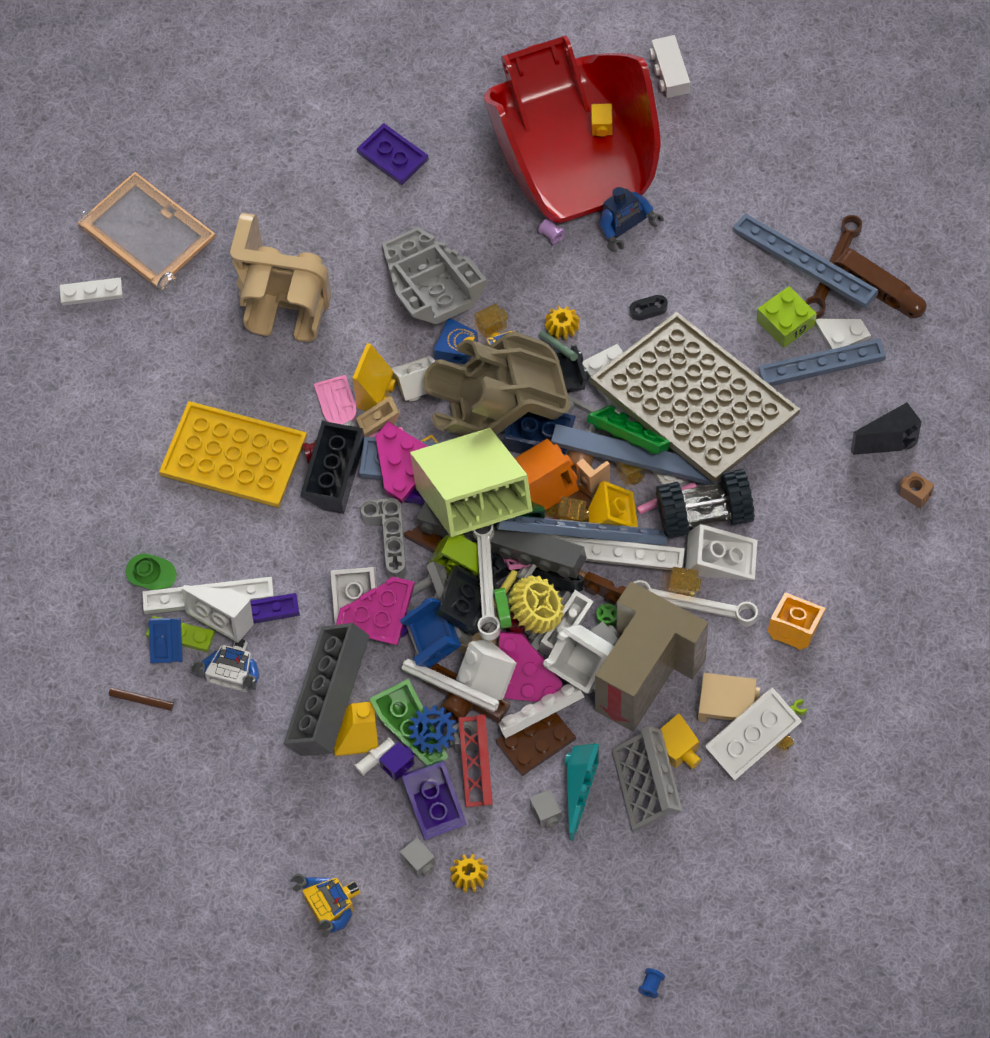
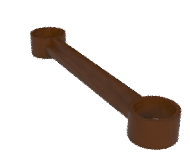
(843, 243)

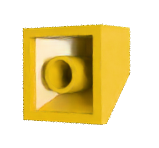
(613, 506)
(357, 731)

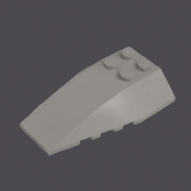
(431, 277)

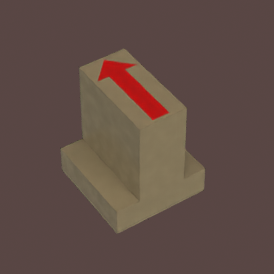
(651, 645)

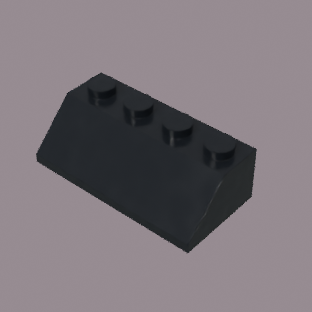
(333, 466)

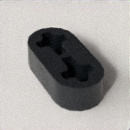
(648, 307)

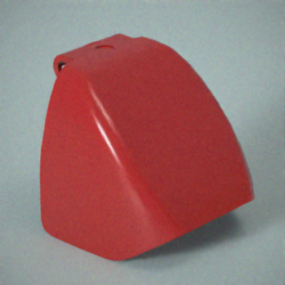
(547, 126)

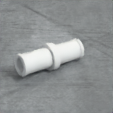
(372, 758)

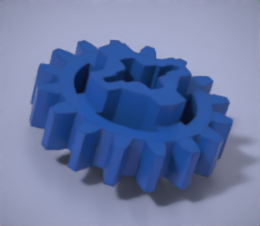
(426, 734)

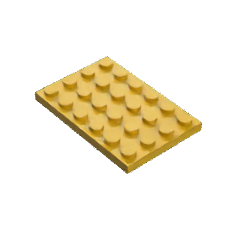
(233, 454)

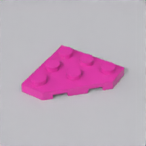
(395, 460)
(380, 610)
(530, 677)

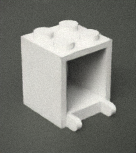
(578, 657)

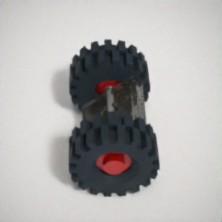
(705, 504)

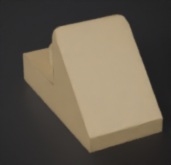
(378, 416)

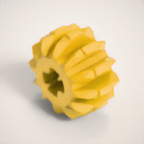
(568, 327)
(462, 868)

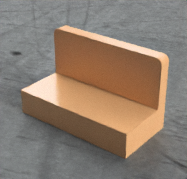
(591, 478)

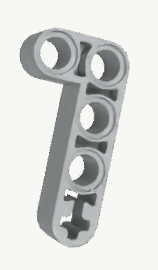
(391, 539)

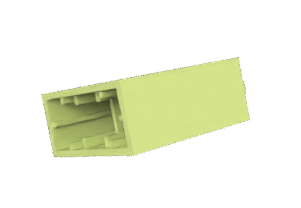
(471, 482)

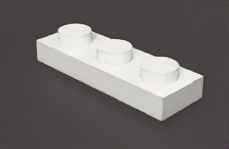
(91, 291)

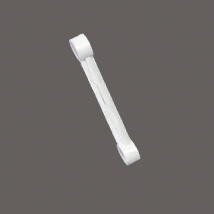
(486, 584)
(705, 605)

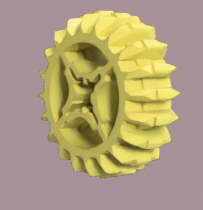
(536, 604)

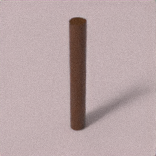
(138, 698)

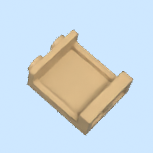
(726, 696)

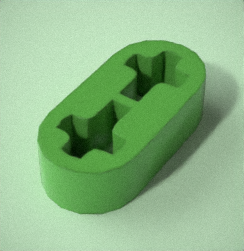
(502, 608)

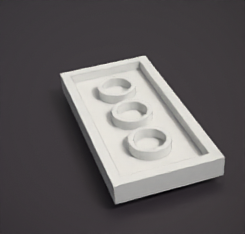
(753, 733)

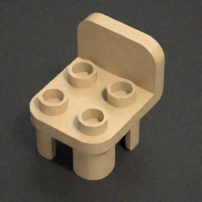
(276, 281)

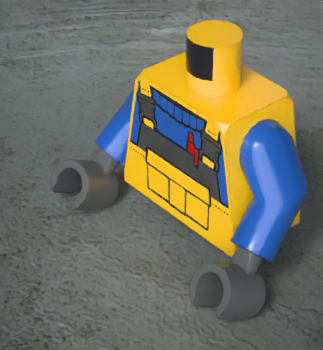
(327, 901)

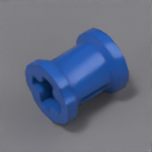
(651, 983)

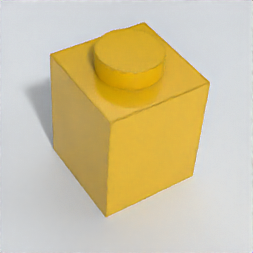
(601, 119)

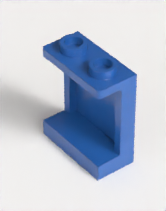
(431, 633)

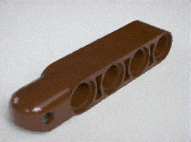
(890, 289)

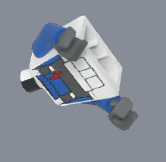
(229, 667)

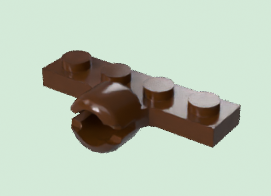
(460, 707)

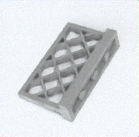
(659, 771)

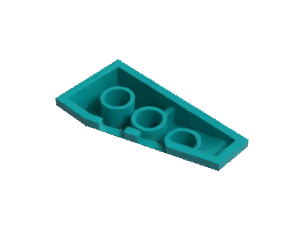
(580, 775)

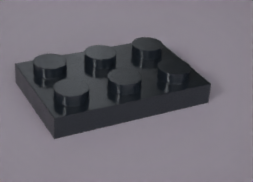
(461, 600)

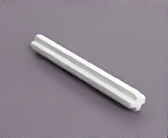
(451, 685)

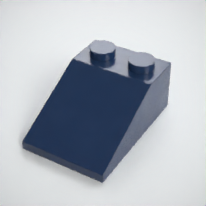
(532, 430)

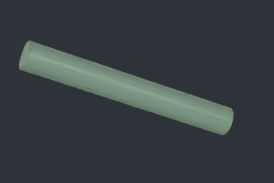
(558, 345)

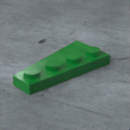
(623, 428)

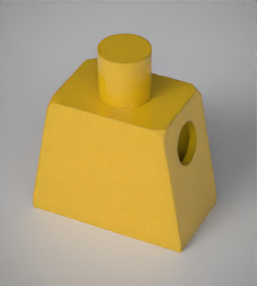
(680, 742)

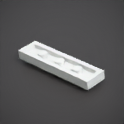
(535, 712)

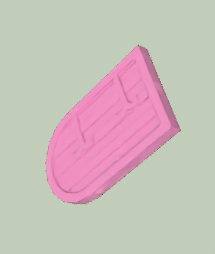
(336, 400)

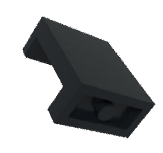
(573, 371)

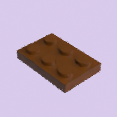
(536, 743)

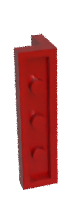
(484, 760)

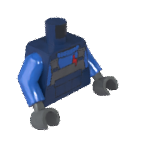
(622, 213)

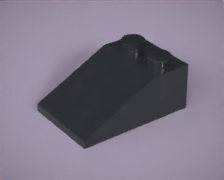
(888, 433)

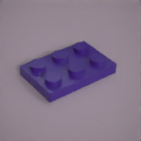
(392, 154)

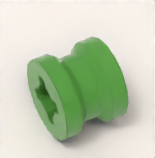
(607, 611)

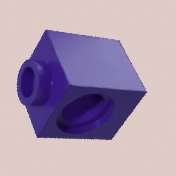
(397, 761)

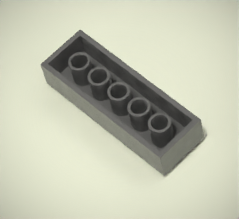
(326, 689)

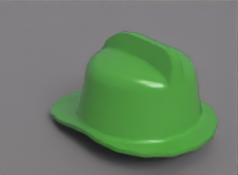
(150, 572)

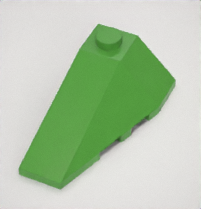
(395, 710)

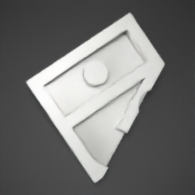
(842, 332)

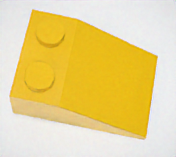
(372, 379)

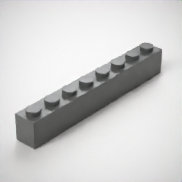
(526, 547)

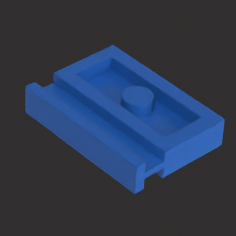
(165, 640)

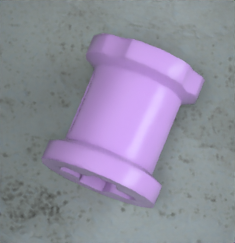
(551, 231)

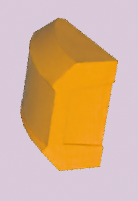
(795, 621)

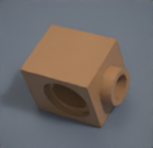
(918, 497)

